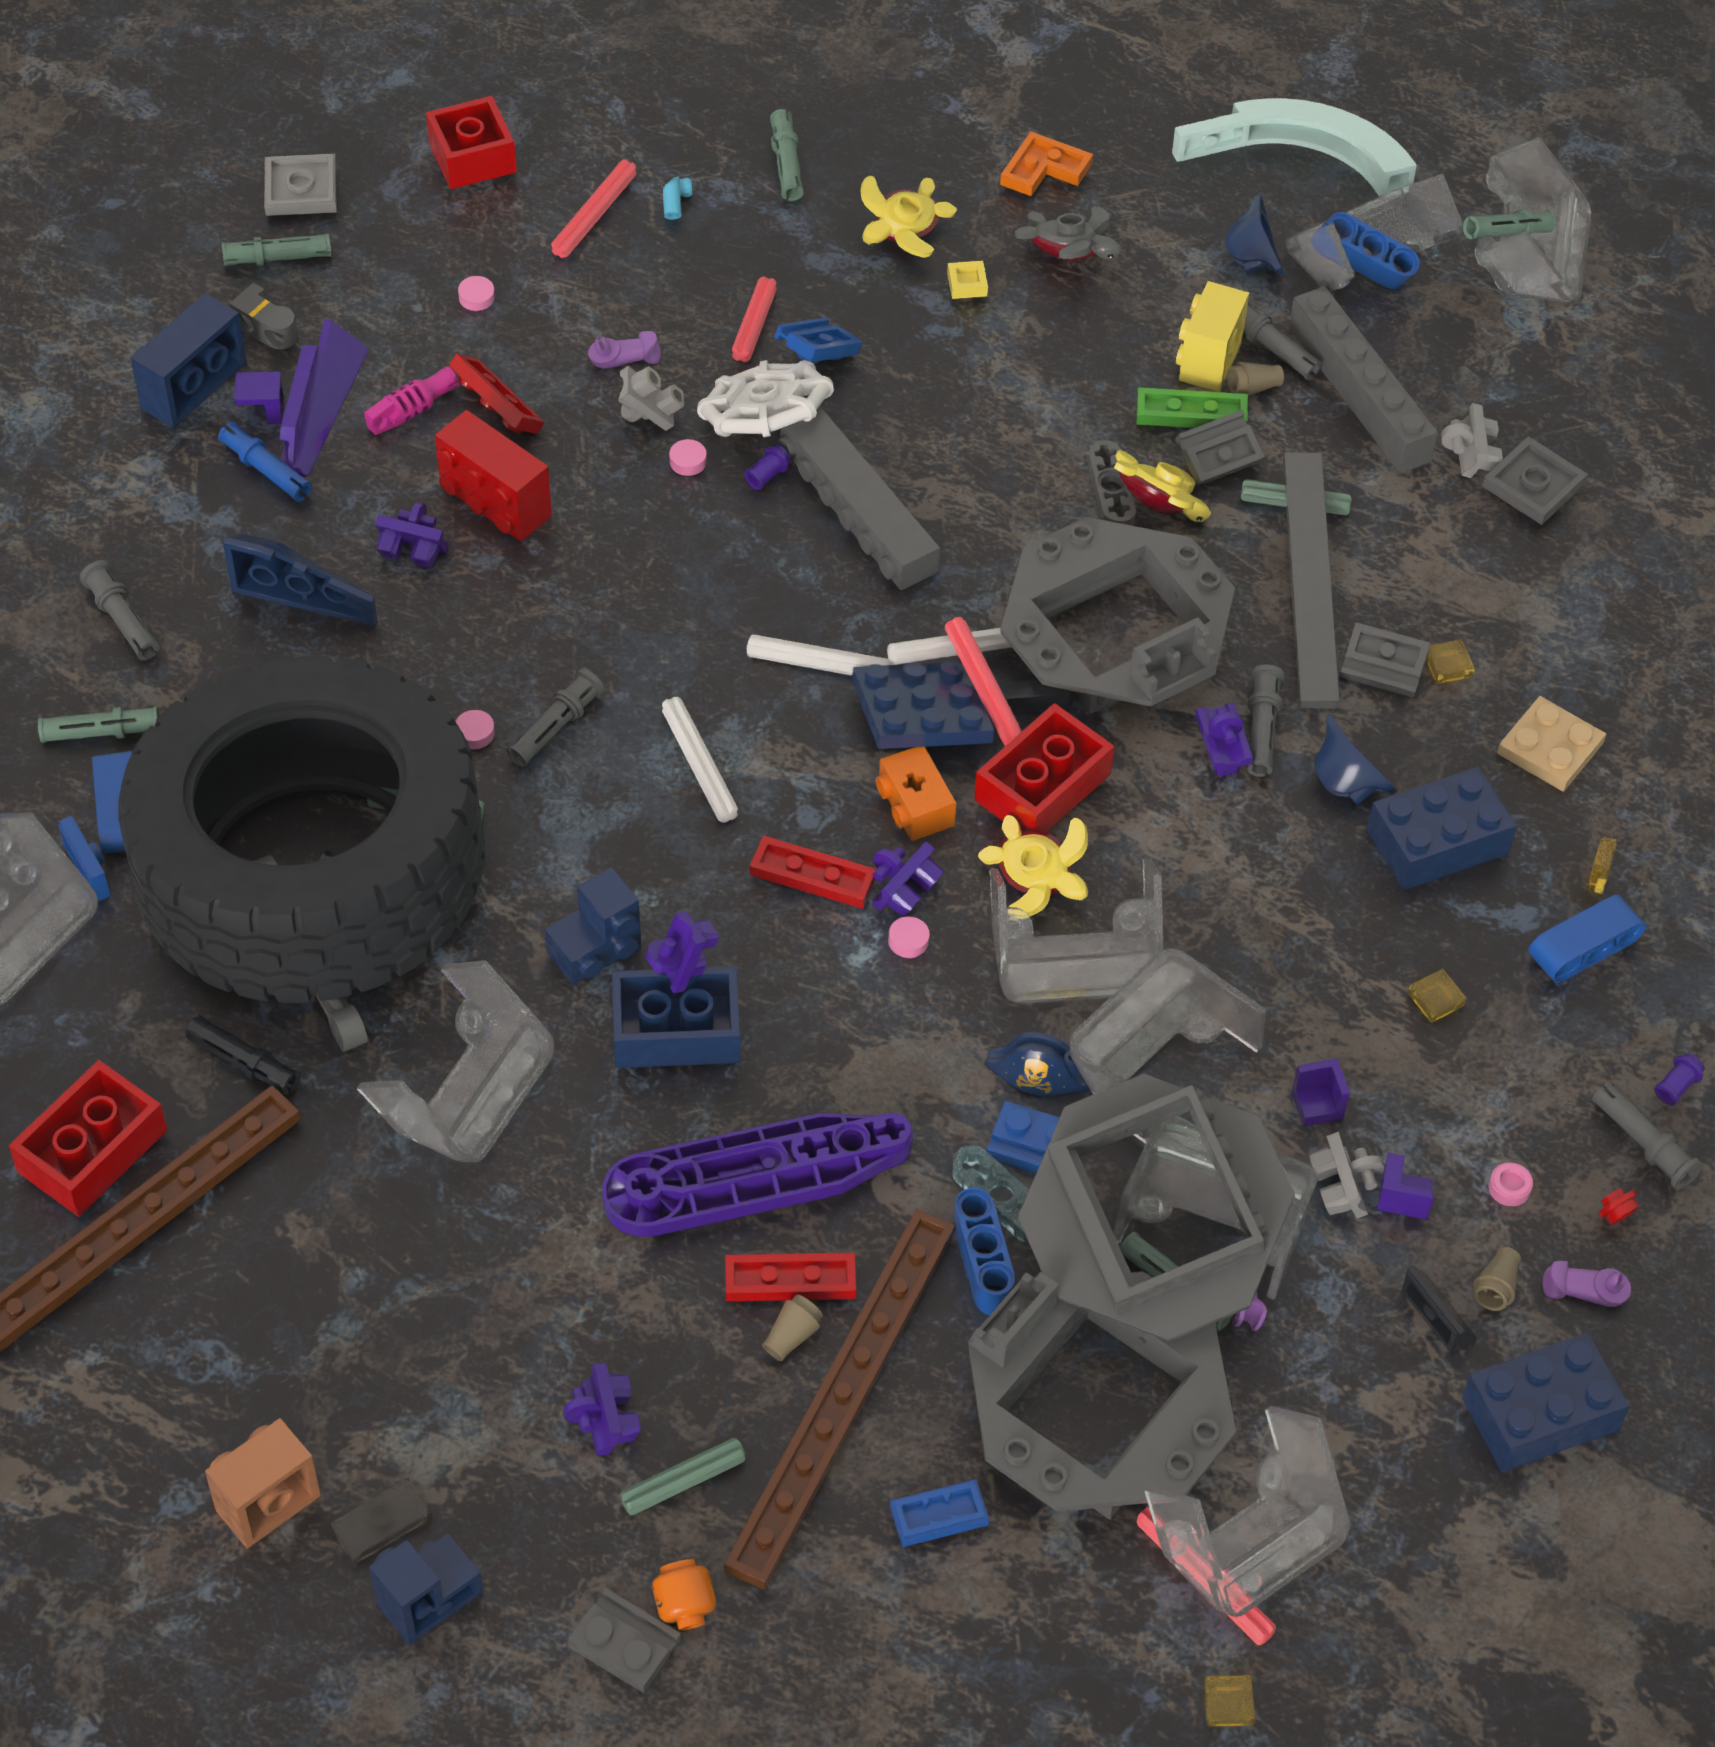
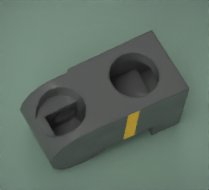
(264, 320)

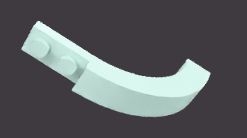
(1303, 124)

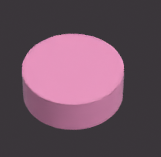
(476, 293)
(688, 457)
(477, 728)
(908, 937)
(1510, 1184)

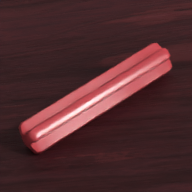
(754, 319)

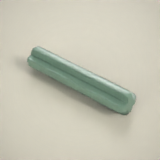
(1274, 494)
(682, 1476)

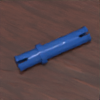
(254, 453)

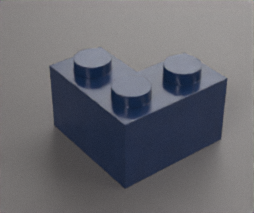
(599, 931)
(423, 1585)

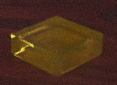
(1449, 661)
(1602, 864)
(1437, 995)
(1229, 1700)

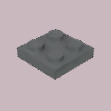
(1534, 480)

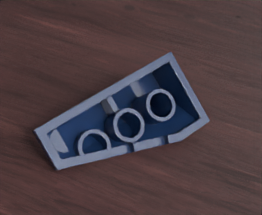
(285, 577)

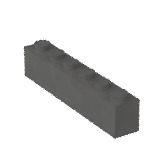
(1363, 380)
(861, 500)

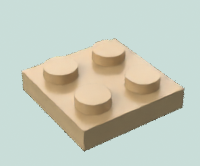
(1551, 743)

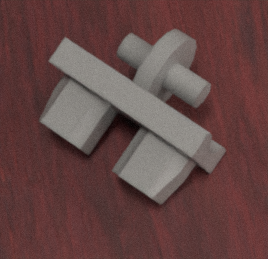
(645, 400)
(1471, 441)
(1347, 1193)

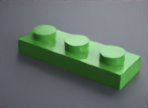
(1186, 407)

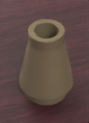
(1253, 377)
(1497, 1282)
(793, 1326)

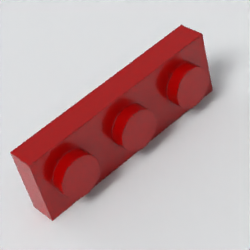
(496, 395)
(812, 872)
(787, 1275)

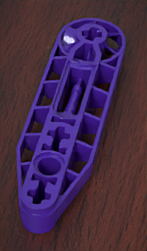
(638, 1195)

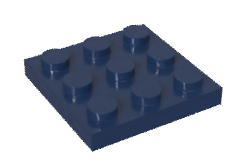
(921, 705)

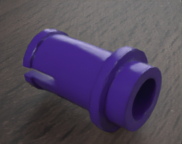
(774, 461)
(1686, 1071)

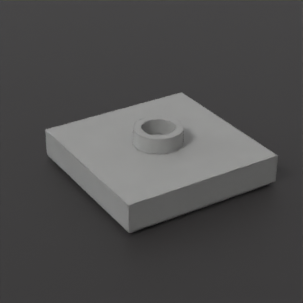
(300, 184)

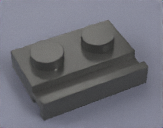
(1219, 448)
(1384, 659)
(624, 1640)

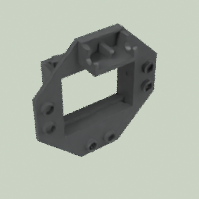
(1093, 559)
(1078, 1244)
(1166, 1454)

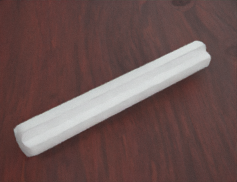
(942, 647)
(809, 655)
(699, 759)

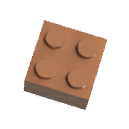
(262, 1482)

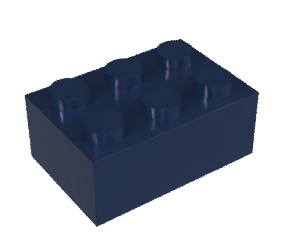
(188, 360)
(1441, 828)
(675, 1028)
(1545, 1402)

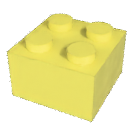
(1212, 336)

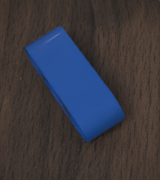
(1383, 249)
(108, 777)
(1587, 938)
(983, 1233)

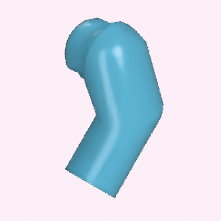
(672, 196)

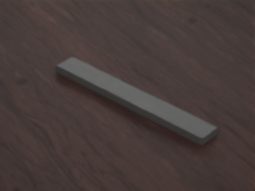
(1310, 581)

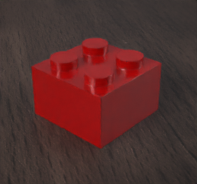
(471, 142)

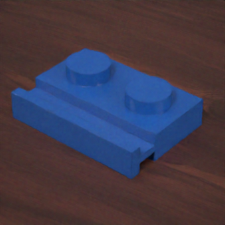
(817, 340)
(1021, 1136)

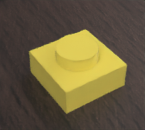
(967, 279)

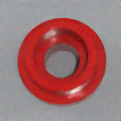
(1618, 1205)

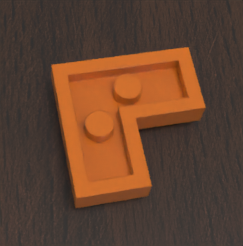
(1043, 157)

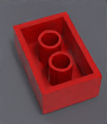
(493, 475)
(1044, 771)
(88, 1138)

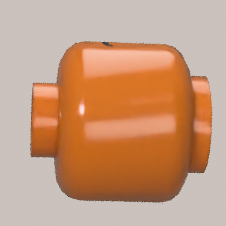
(684, 1594)

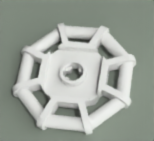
(765, 398)

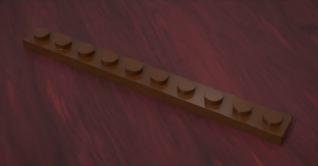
(143, 1212)
(839, 1400)

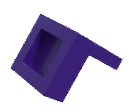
(261, 388)
(1320, 1092)
(1404, 1192)

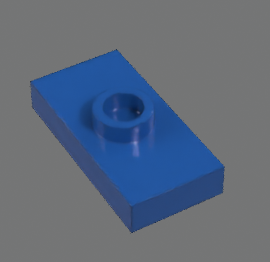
(84, 856)
(939, 1513)

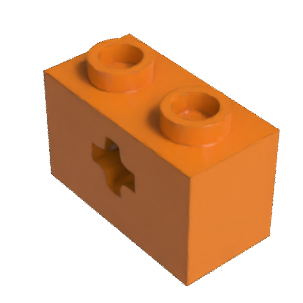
(916, 793)

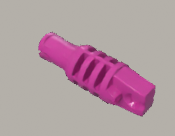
(409, 401)

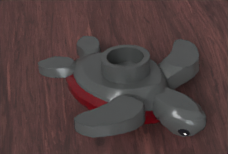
(1071, 236)

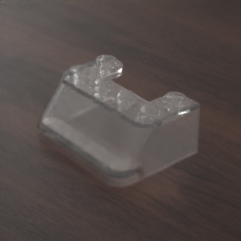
(1541, 263)
(40, 900)

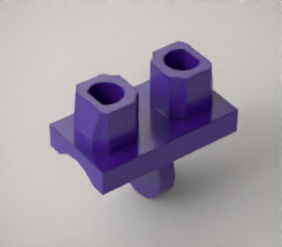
(411, 529)
(1224, 738)
(918, 868)
(682, 949)
(597, 1412)

